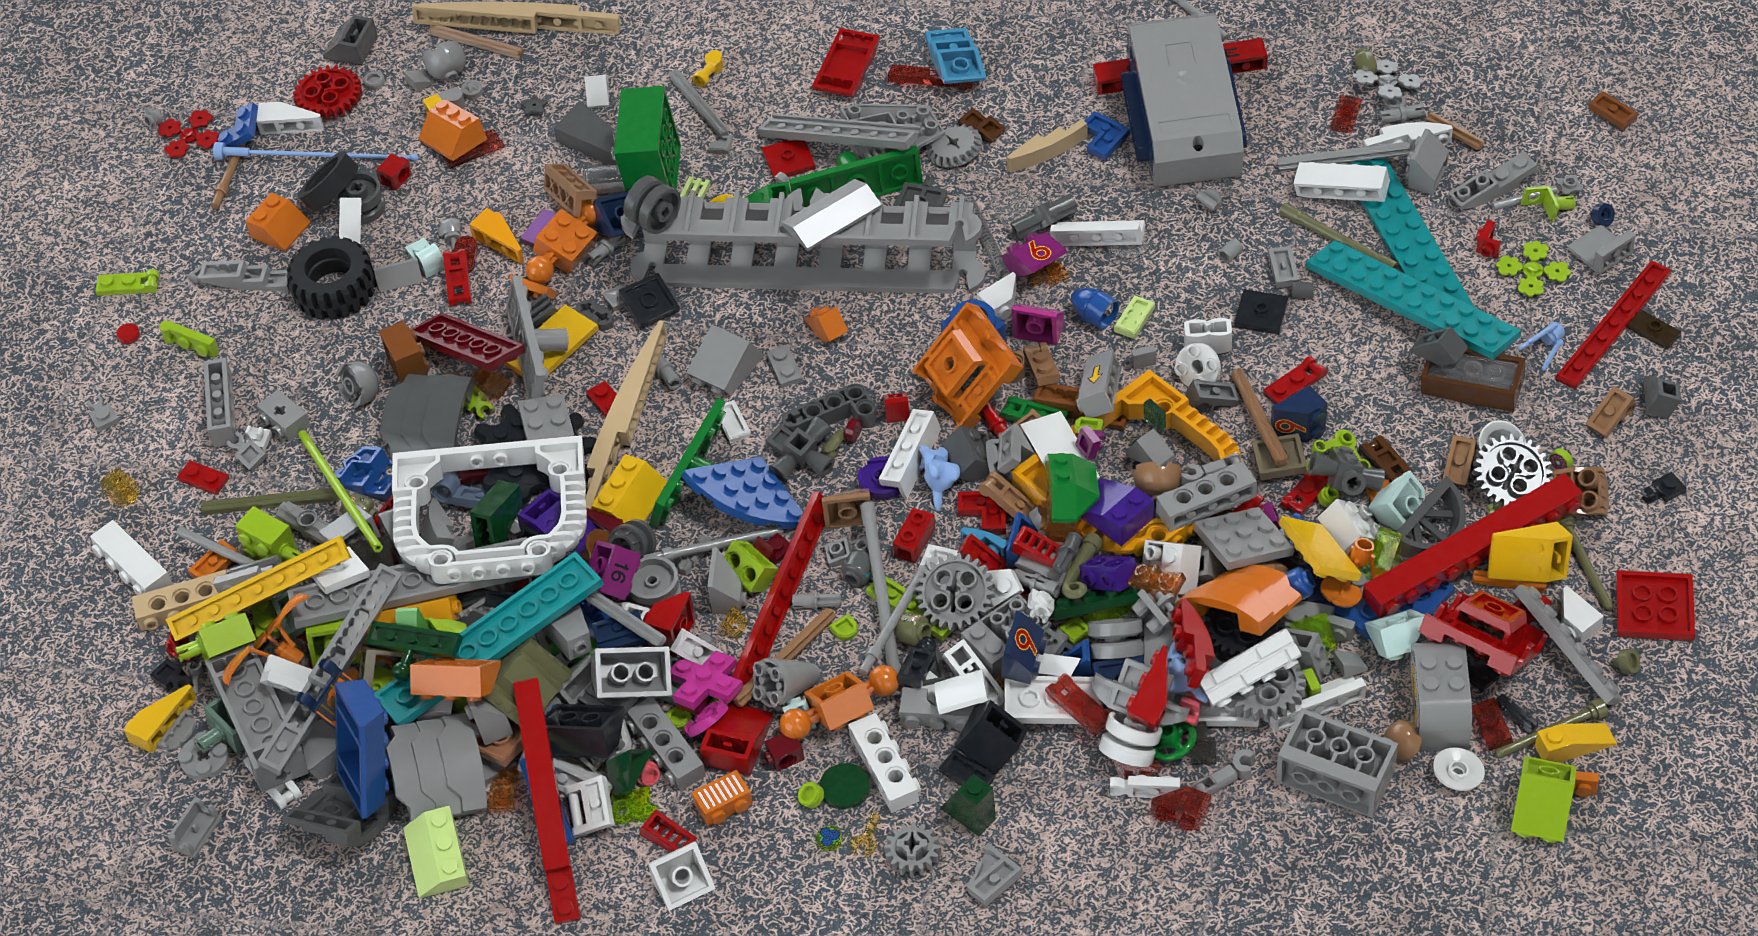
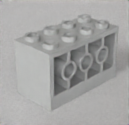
(1337, 762)

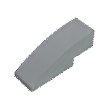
(436, 526)

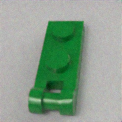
(1024, 406)

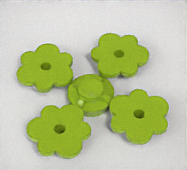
(1533, 270)

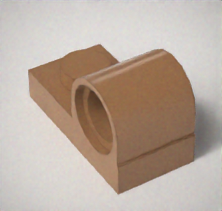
(1610, 411)
(1460, 460)

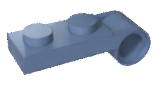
(451, 491)

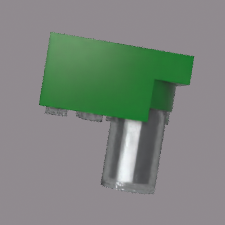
(643, 142)

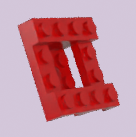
(1520, 640)

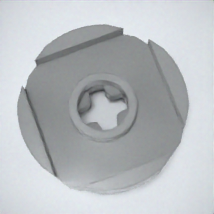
(211, 767)

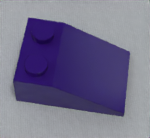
(1120, 511)

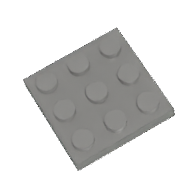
(1243, 538)

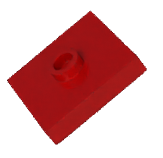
(788, 157)

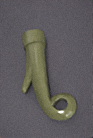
(1089, 546)

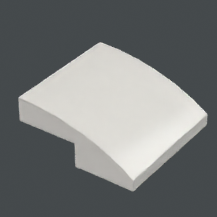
(960, 691)

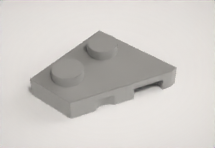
(993, 876)

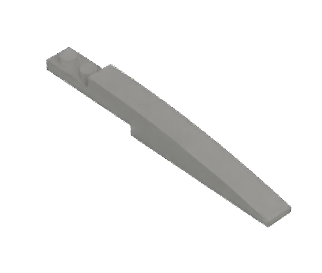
(342, 652)

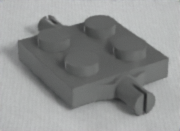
(927, 193)

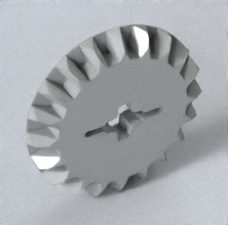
(948, 155)

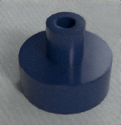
(1602, 214)

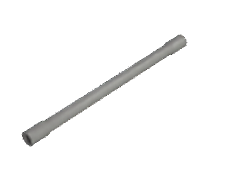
(870, 523)

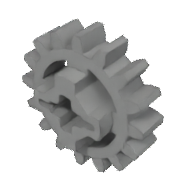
(924, 853)

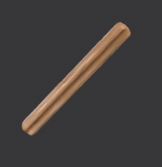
(476, 41)

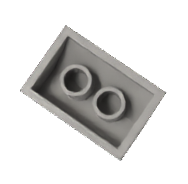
(631, 672)

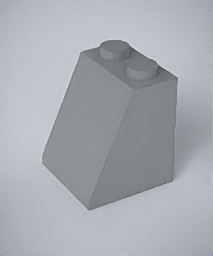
(723, 361)

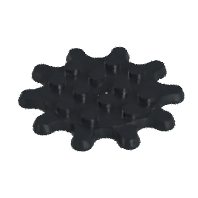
(526, 475)

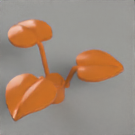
(1343, 593)
(284, 650)

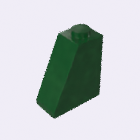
(495, 513)
(972, 805)

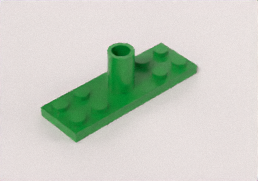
(882, 173)
(691, 459)

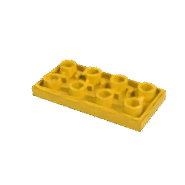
(578, 329)
(1319, 549)

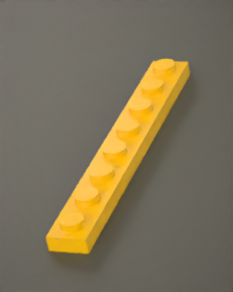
(259, 587)

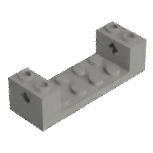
(254, 714)

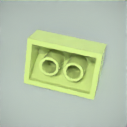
(435, 852)

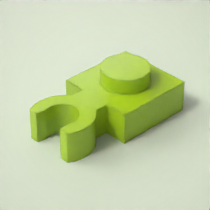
(478, 403)

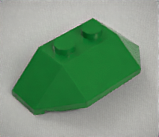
(1071, 486)

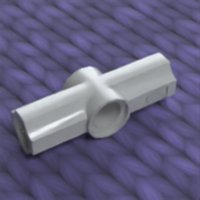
(301, 520)

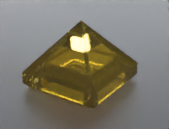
(733, 617)

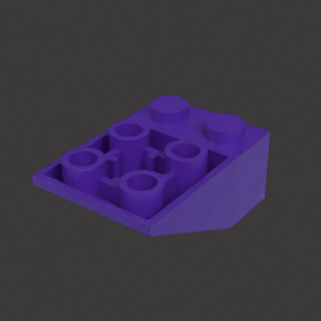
(544, 515)

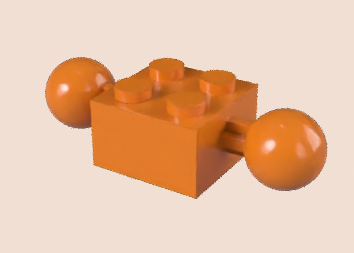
(562, 243)
(839, 701)

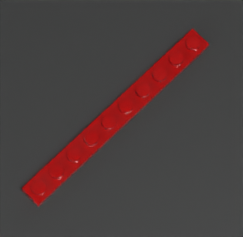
(782, 588)

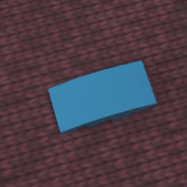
(955, 55)

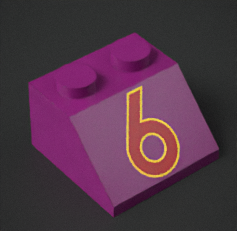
(1032, 254)

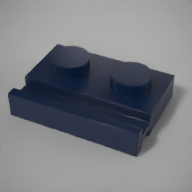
(613, 634)

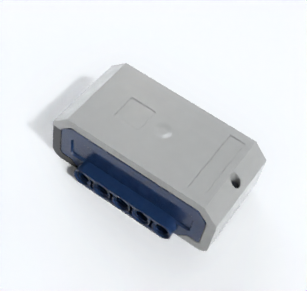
(1183, 101)

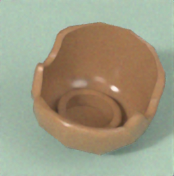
(1405, 735)

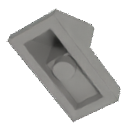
(1012, 449)

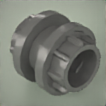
(635, 536)

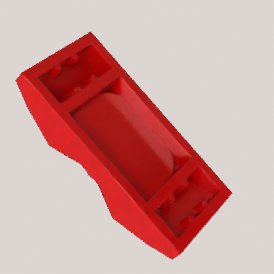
(846, 62)

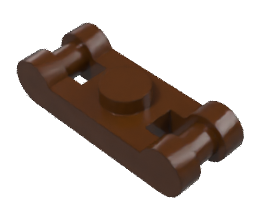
(1385, 458)

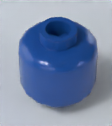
(1301, 581)

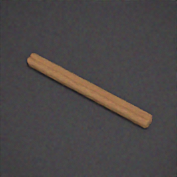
(1259, 417)
(791, 650)

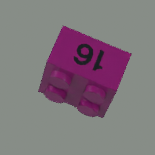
(615, 568)

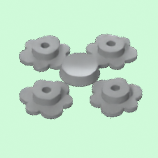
(1386, 81)

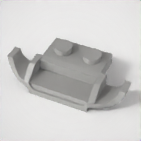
(1117, 693)

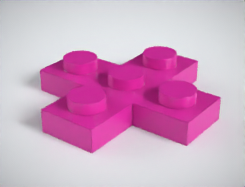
(705, 680)

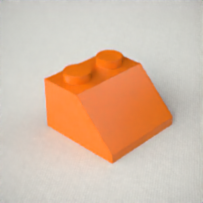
(277, 222)

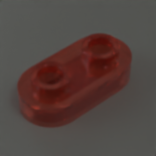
(467, 242)

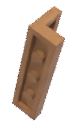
(567, 187)

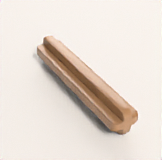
(1458, 132)

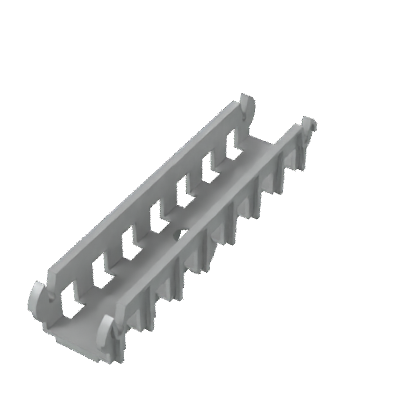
(748, 223)

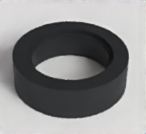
(328, 181)

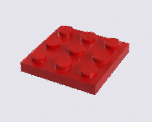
(1655, 605)

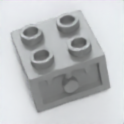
(1603, 249)

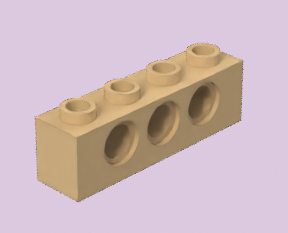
(157, 605)

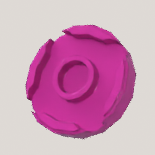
(706, 718)

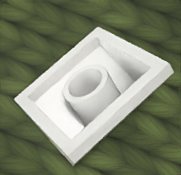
(681, 876)

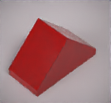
(896, 407)

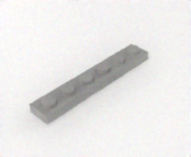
(1574, 651)

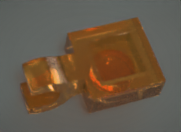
(1051, 274)

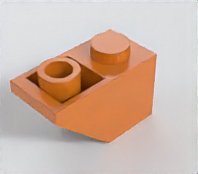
(826, 322)

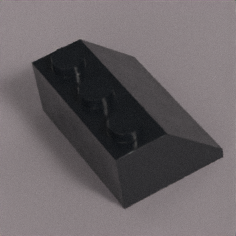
(584, 729)

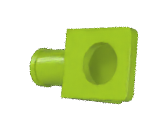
(1550, 202)

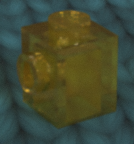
(120, 487)

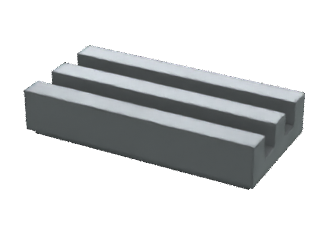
(538, 306)

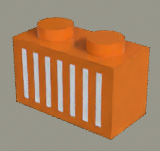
(722, 798)

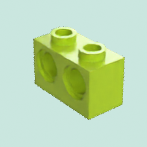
(747, 563)

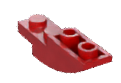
(1193, 640)

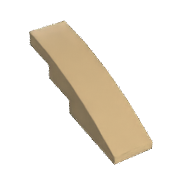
(1042, 149)

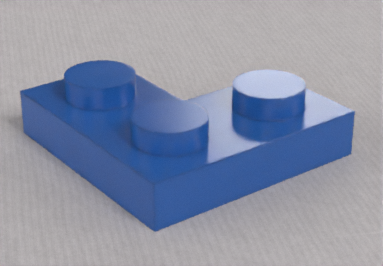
(244, 127)
(1107, 134)

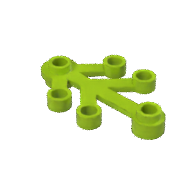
(1340, 438)

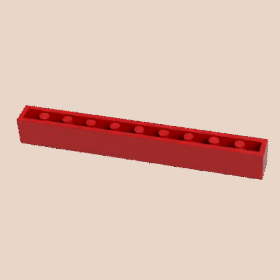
(1468, 546)

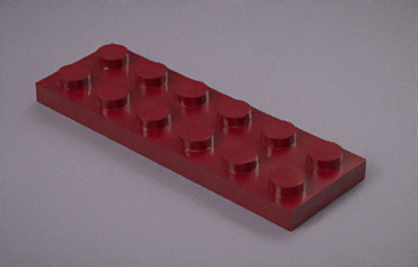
(467, 342)

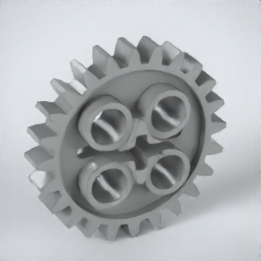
(934, 591)
(1273, 695)

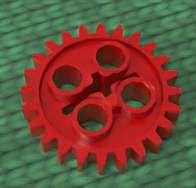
(328, 91)

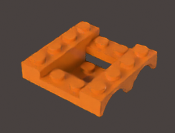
(969, 342)

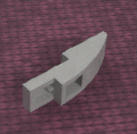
(1492, 185)
(1341, 628)

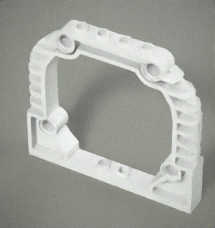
(420, 470)

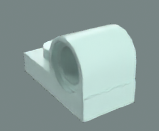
(428, 256)

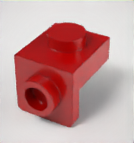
(1485, 243)

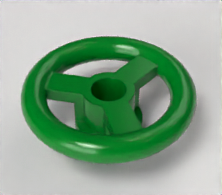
(1171, 738)

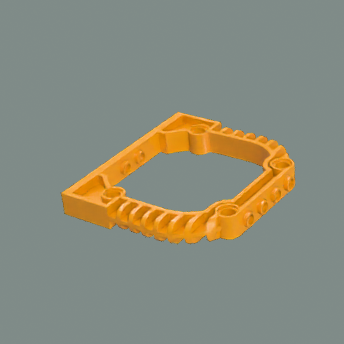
(1031, 474)

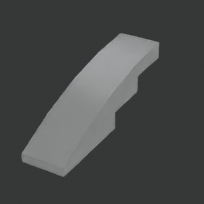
(239, 276)

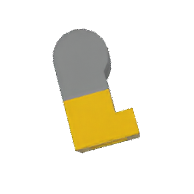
(453, 95)

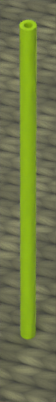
(340, 491)

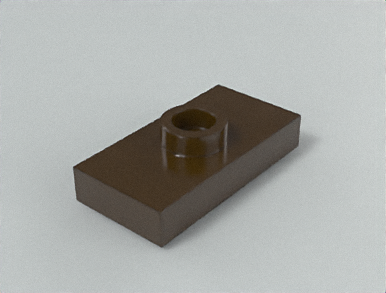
(1654, 329)

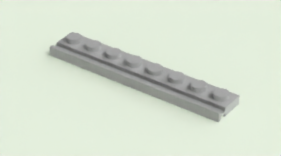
(840, 131)

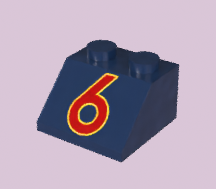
(1302, 414)
(1023, 649)

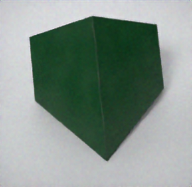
(626, 769)

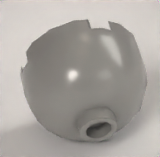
(445, 61)
(357, 378)

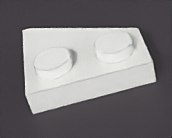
(1006, 587)

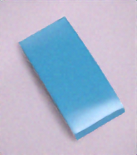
(994, 542)

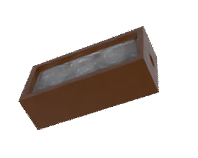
(1477, 380)

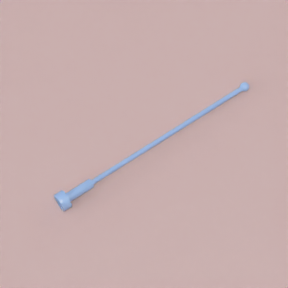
(220, 151)

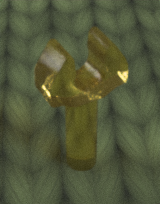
(867, 836)

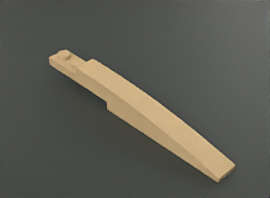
(516, 17)
(624, 413)

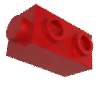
(914, 535)

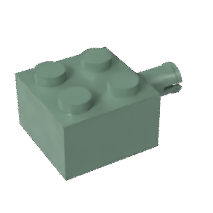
(221, 727)

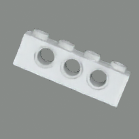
(895, 794)

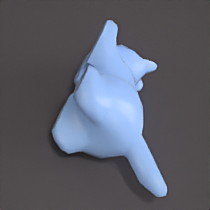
(938, 472)
(1176, 667)

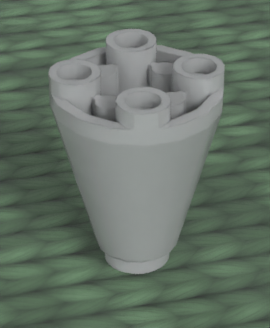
(782, 680)

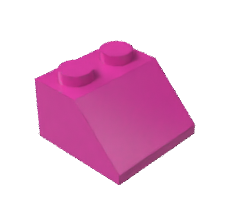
(1037, 323)

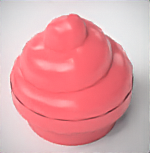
(650, 774)

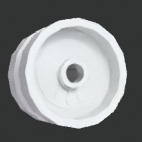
(1129, 740)

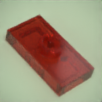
(1346, 114)

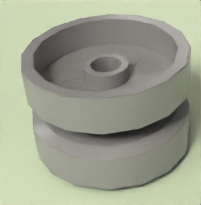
(654, 581)
(1116, 641)

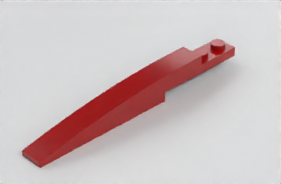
(546, 801)

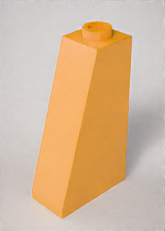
(437, 608)

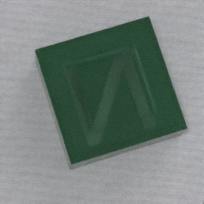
(1154, 415)

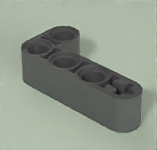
(834, 407)

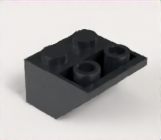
(990, 736)

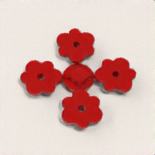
(188, 135)

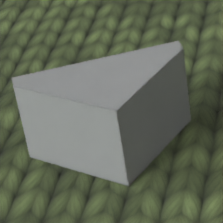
(1151, 449)

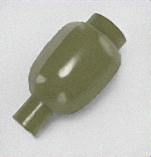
(1365, 60)

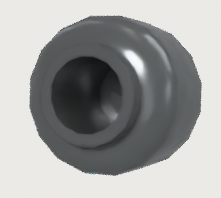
(857, 568)

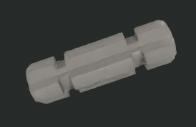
(685, 566)

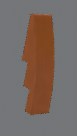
(1065, 399)

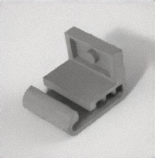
(245, 572)

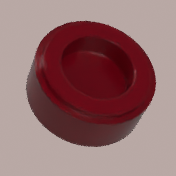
(853, 430)

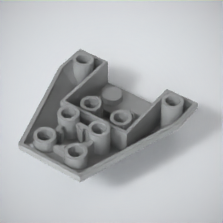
(897, 114)

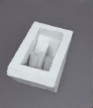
(597, 91)

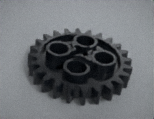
(1228, 638)

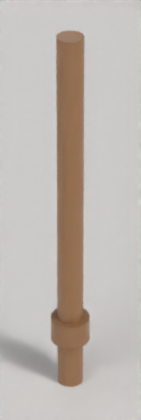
(222, 188)

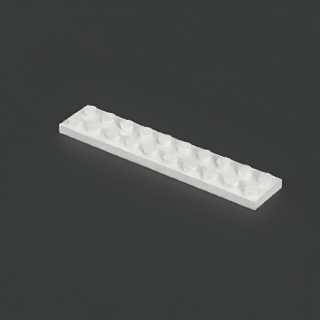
(1033, 705)

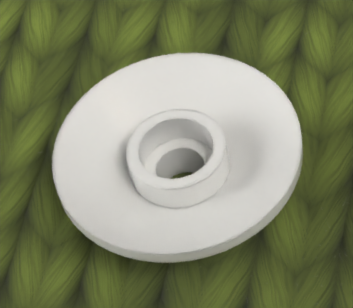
(1461, 761)

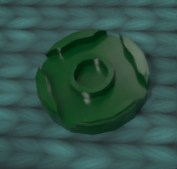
(845, 786)

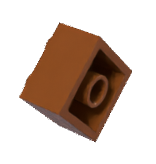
(403, 351)

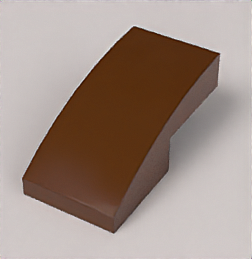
(987, 127)

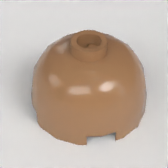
(1157, 479)

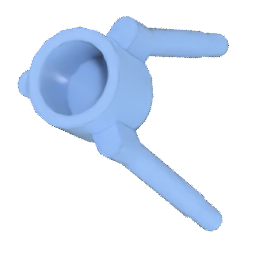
(1550, 335)

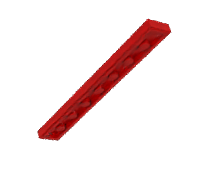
(1613, 325)

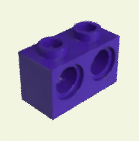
(1107, 572)

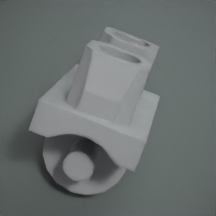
(1147, 603)

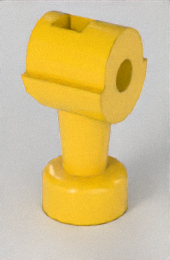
(713, 65)

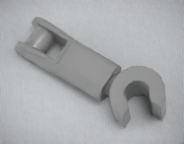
(1196, 472)
(1228, 774)

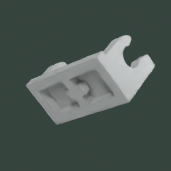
(194, 828)

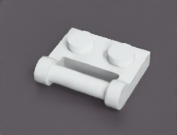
(595, 803)

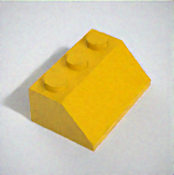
(630, 490)

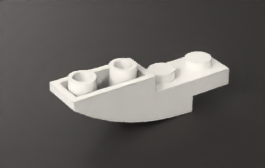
(1409, 132)

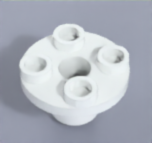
(1197, 363)

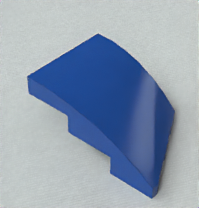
(363, 470)

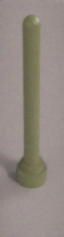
(1568, 523)
(1595, 710)

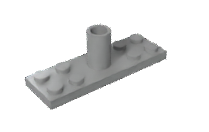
(534, 340)

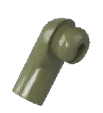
(833, 443)

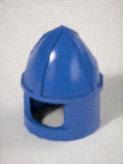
(1092, 304)

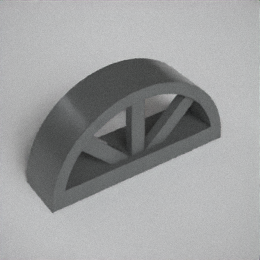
(1455, 512)

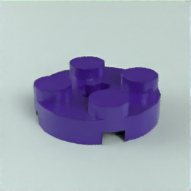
(868, 479)

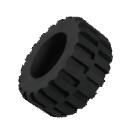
(336, 297)

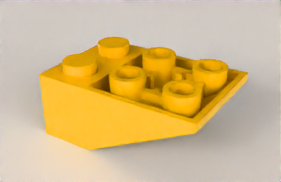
(1531, 553)

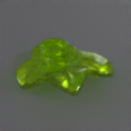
(635, 804)

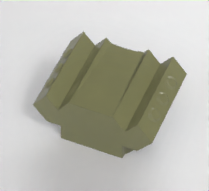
(524, 663)

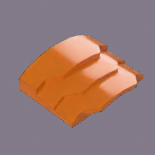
(1252, 591)

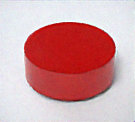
(128, 333)

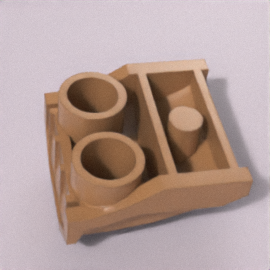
(1593, 484)

